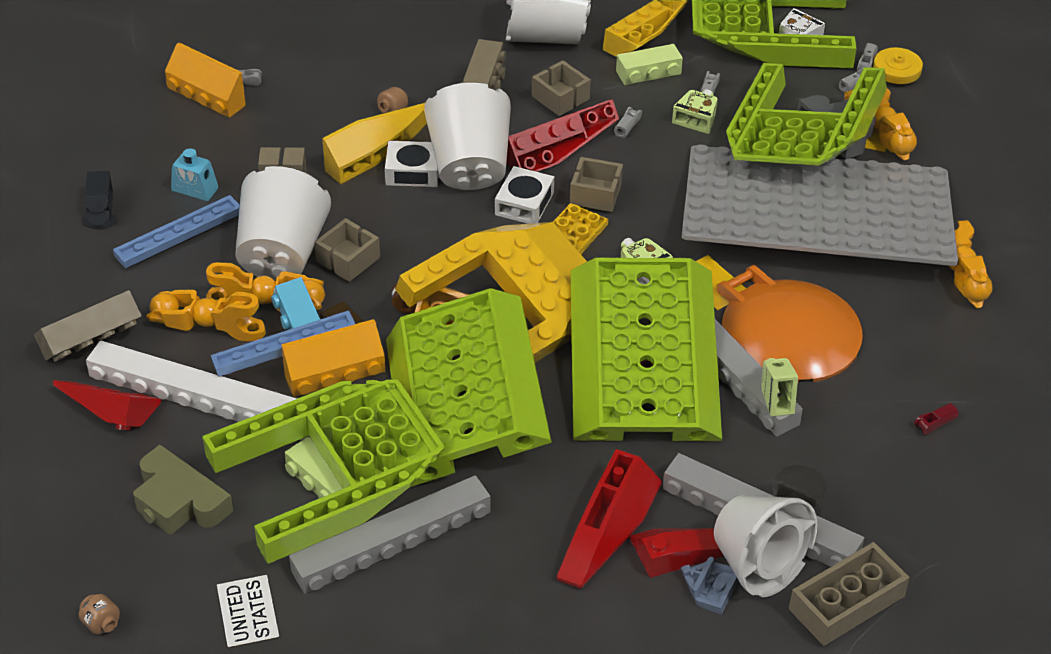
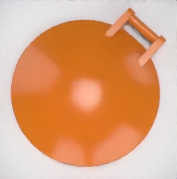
(792, 322)

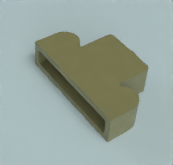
(178, 492)

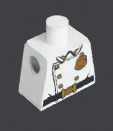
(801, 23)

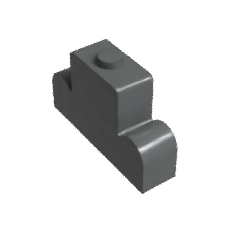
(820, 103)

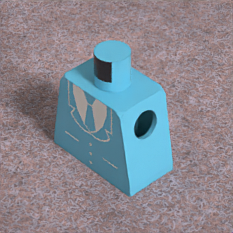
(193, 176)

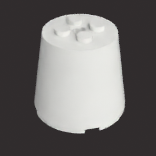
(548, 21)
(469, 134)
(279, 220)

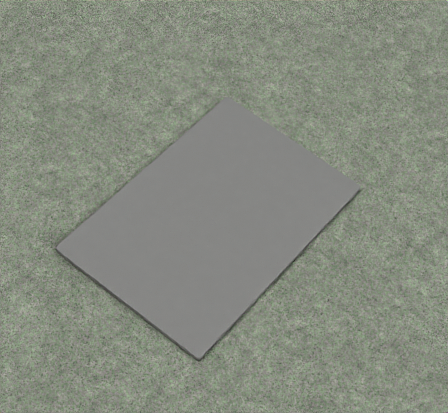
(821, 208)

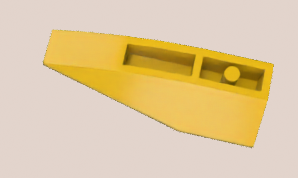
(641, 26)
(366, 141)

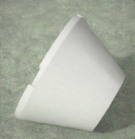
(765, 540)

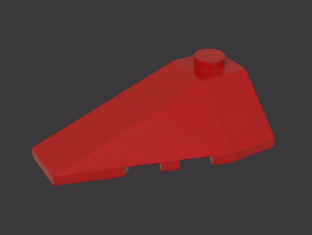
(111, 404)
(672, 548)

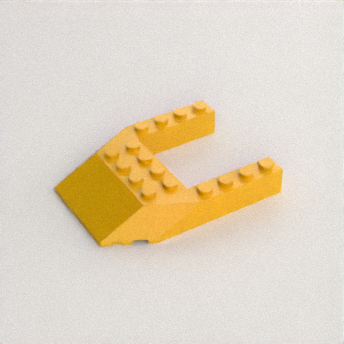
(524, 261)

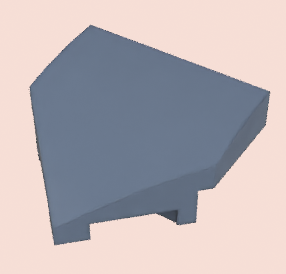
(710, 584)

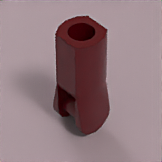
(936, 418)

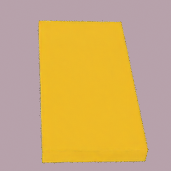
(580, 226)

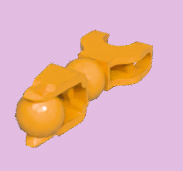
(893, 128)
(970, 271)
(235, 280)
(227, 314)

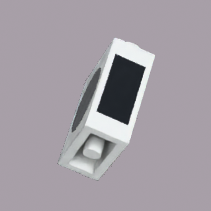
(411, 164)
(524, 195)

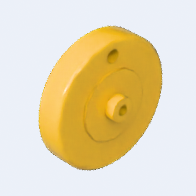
(900, 65)

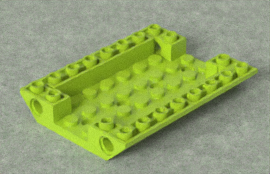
(611, 343)
(493, 368)

